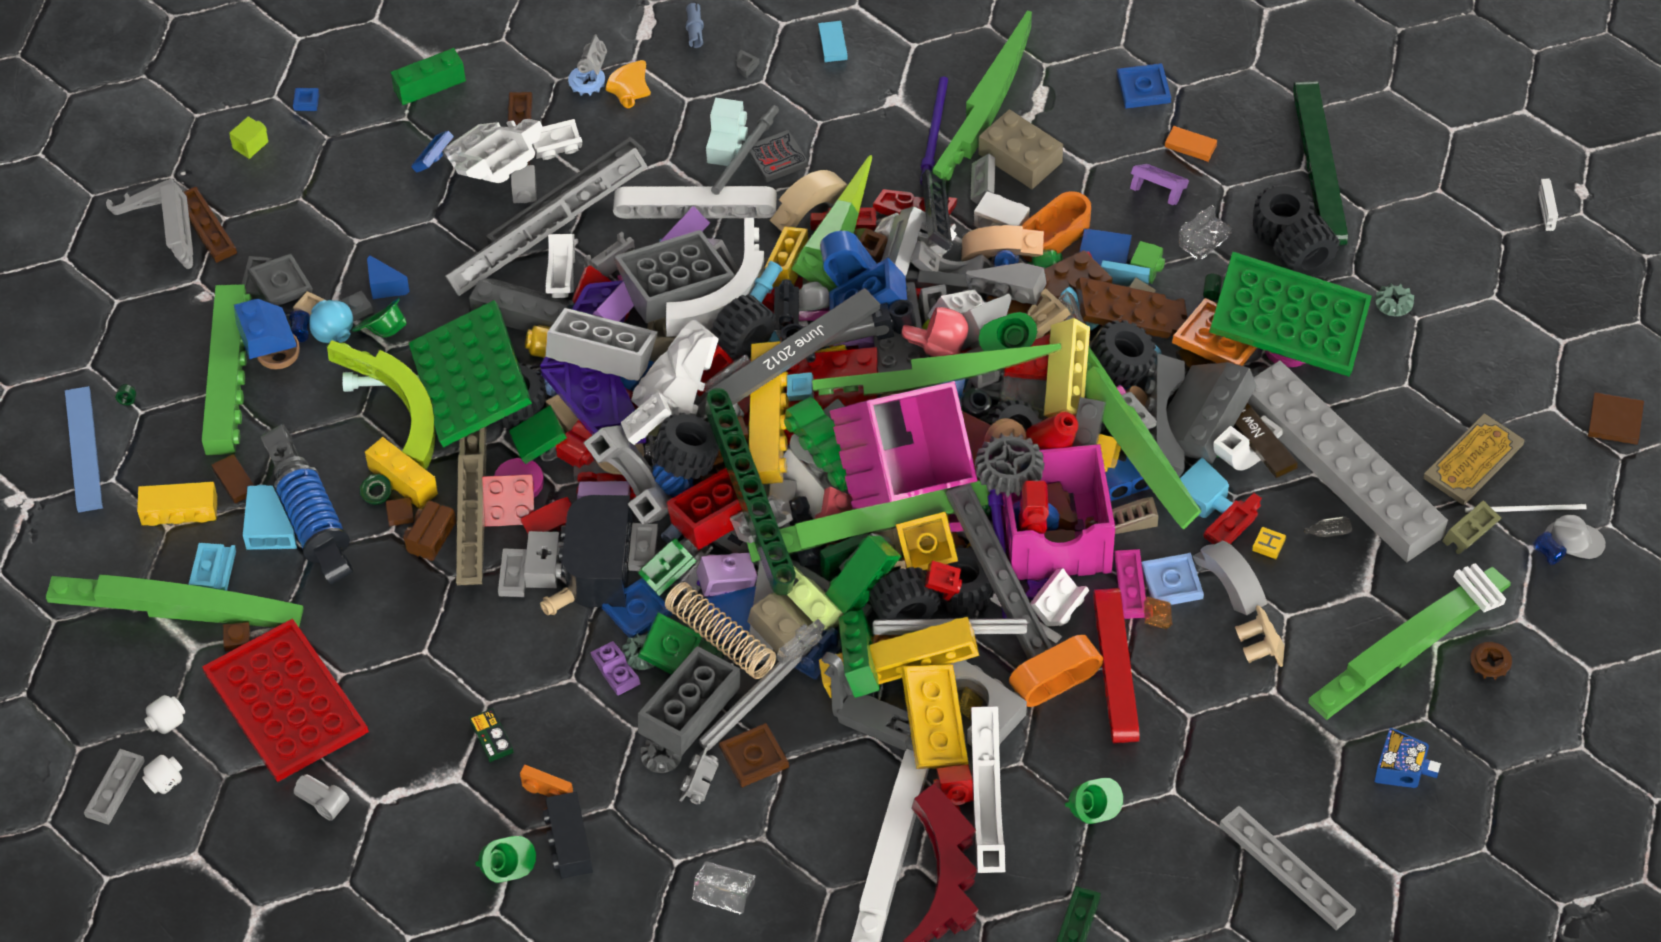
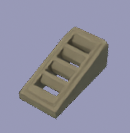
(1137, 507)

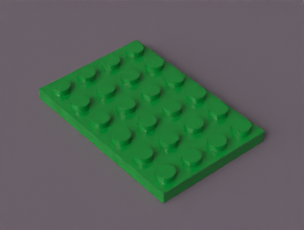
(1290, 314)
(470, 373)

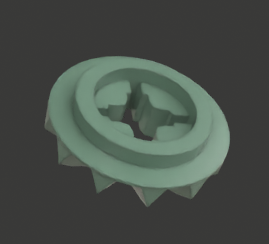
(1388, 306)
(631, 652)

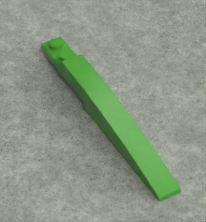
(985, 100)
(934, 371)
(1139, 444)
(866, 520)
(172, 600)
(1399, 647)

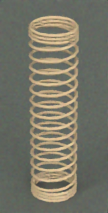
(756, 657)

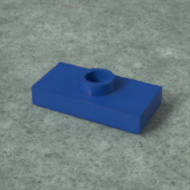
(432, 152)

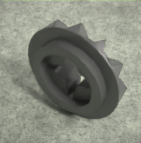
(659, 763)

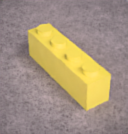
(1067, 367)

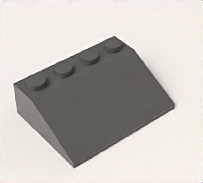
(672, 272)
(1208, 405)

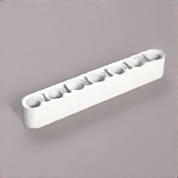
(676, 201)

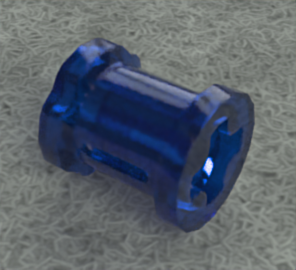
(299, 324)
(1549, 548)

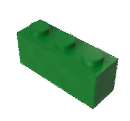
(428, 76)
(861, 572)

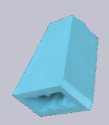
(266, 521)

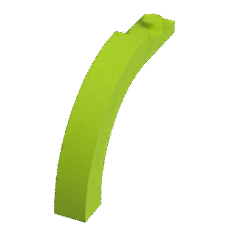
(405, 384)

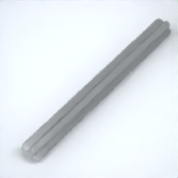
(980, 626)
(748, 701)

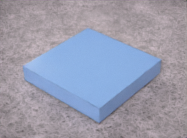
(1173, 579)

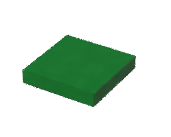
(538, 434)
(668, 643)

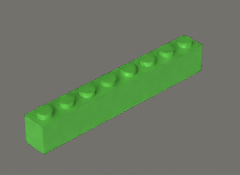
(224, 374)

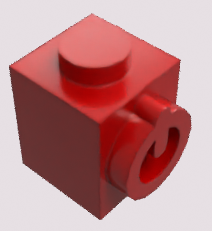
(955, 783)

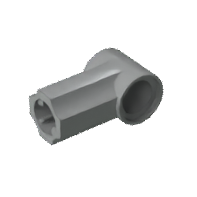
(325, 799)

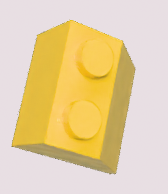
(927, 540)

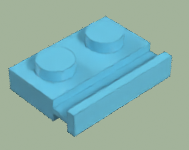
(213, 566)

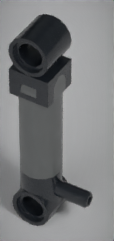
(878, 324)

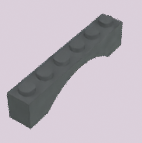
(1163, 382)

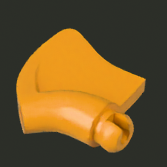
(629, 83)

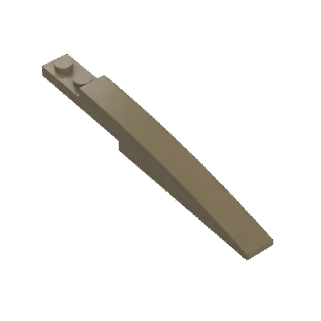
(471, 508)

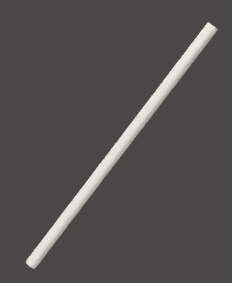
(1534, 508)

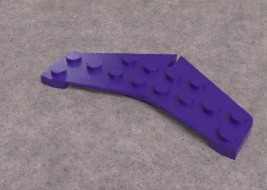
(592, 396)

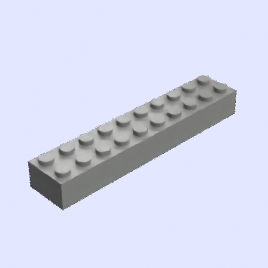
(1347, 463)

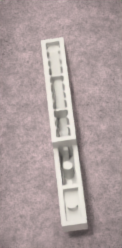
(889, 852)

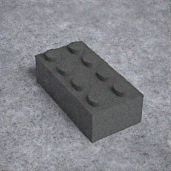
(689, 701)

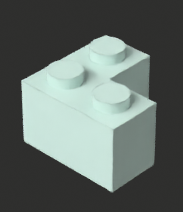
(726, 131)

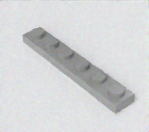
(1287, 868)

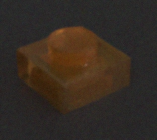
(1157, 613)

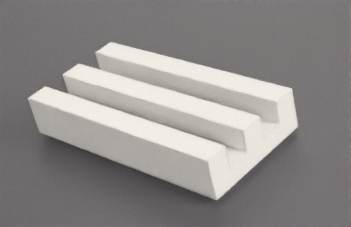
(1548, 204)
(1483, 587)

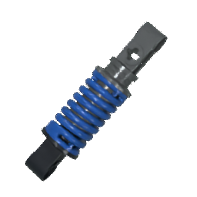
(308, 506)

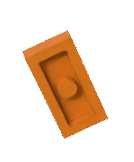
(543, 783)

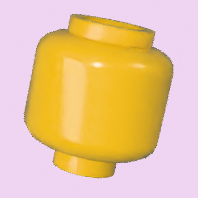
(537, 340)

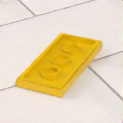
(934, 716)

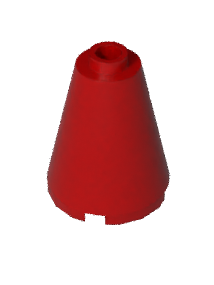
(1054, 431)

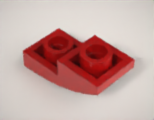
(548, 517)

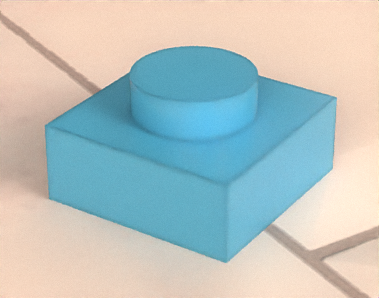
(800, 386)

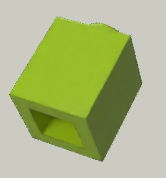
(249, 137)

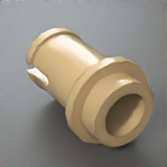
(555, 602)

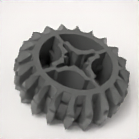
(1008, 463)

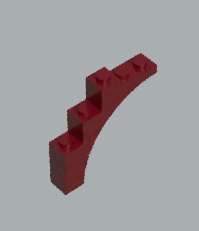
(949, 837)

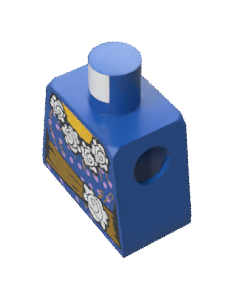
(1404, 761)

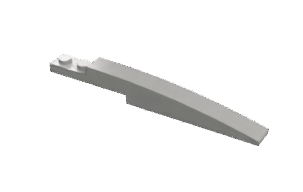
(546, 221)

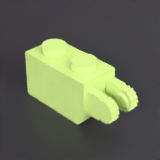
(813, 601)

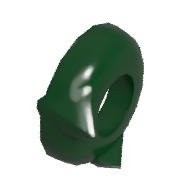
(372, 481)

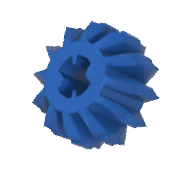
(669, 483)

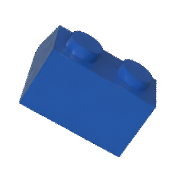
(263, 328)

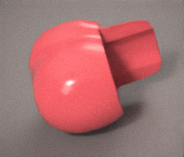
(943, 335)

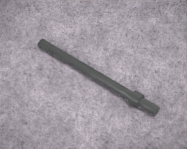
(763, 124)

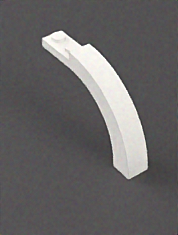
(708, 307)
(986, 790)

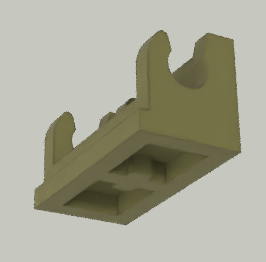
(1472, 527)

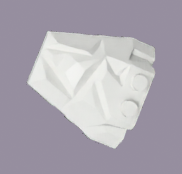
(493, 150)
(680, 369)

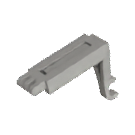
(174, 216)
(904, 237)

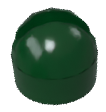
(131, 394)

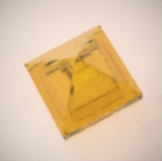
(968, 700)

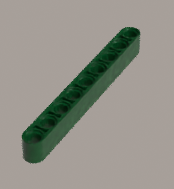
(1319, 157)
(750, 501)

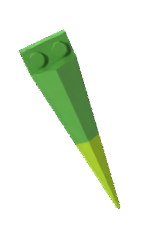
(841, 217)

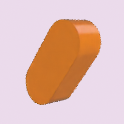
(1061, 221)
(1056, 670)

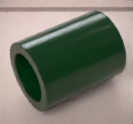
(1212, 286)

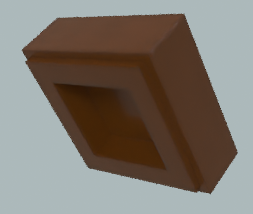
(399, 511)

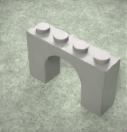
(613, 447)
(1010, 704)

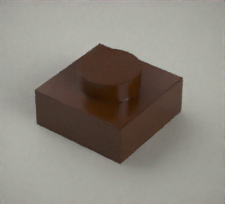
(235, 635)

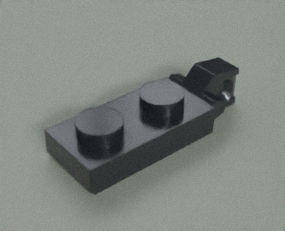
(801, 513)

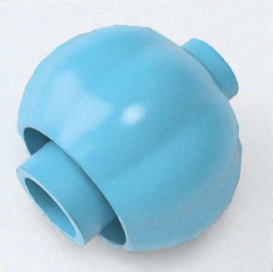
(331, 321)

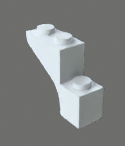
(560, 265)

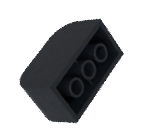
(597, 549)

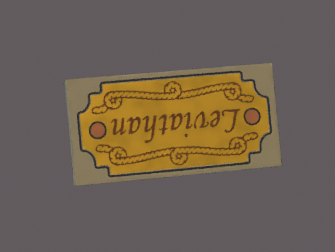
(1473, 459)

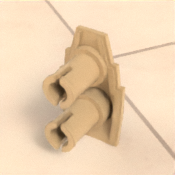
(1271, 644)

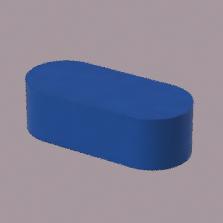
(844, 256)

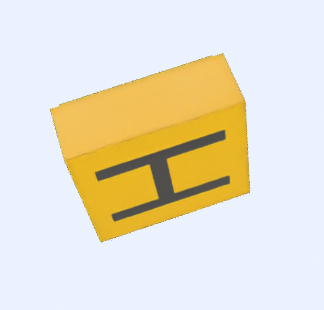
(1269, 543)

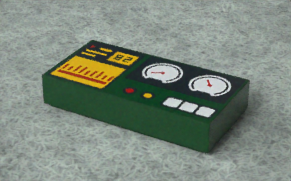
(491, 735)

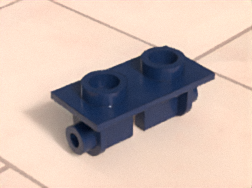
(810, 663)

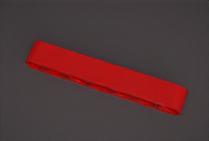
(1116, 665)

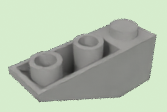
(1020, 280)

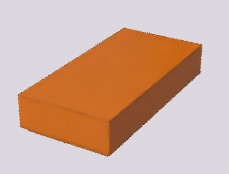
(1191, 143)

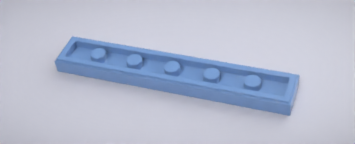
(83, 449)

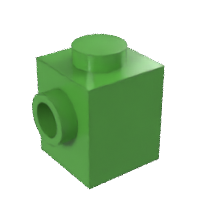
(1150, 257)

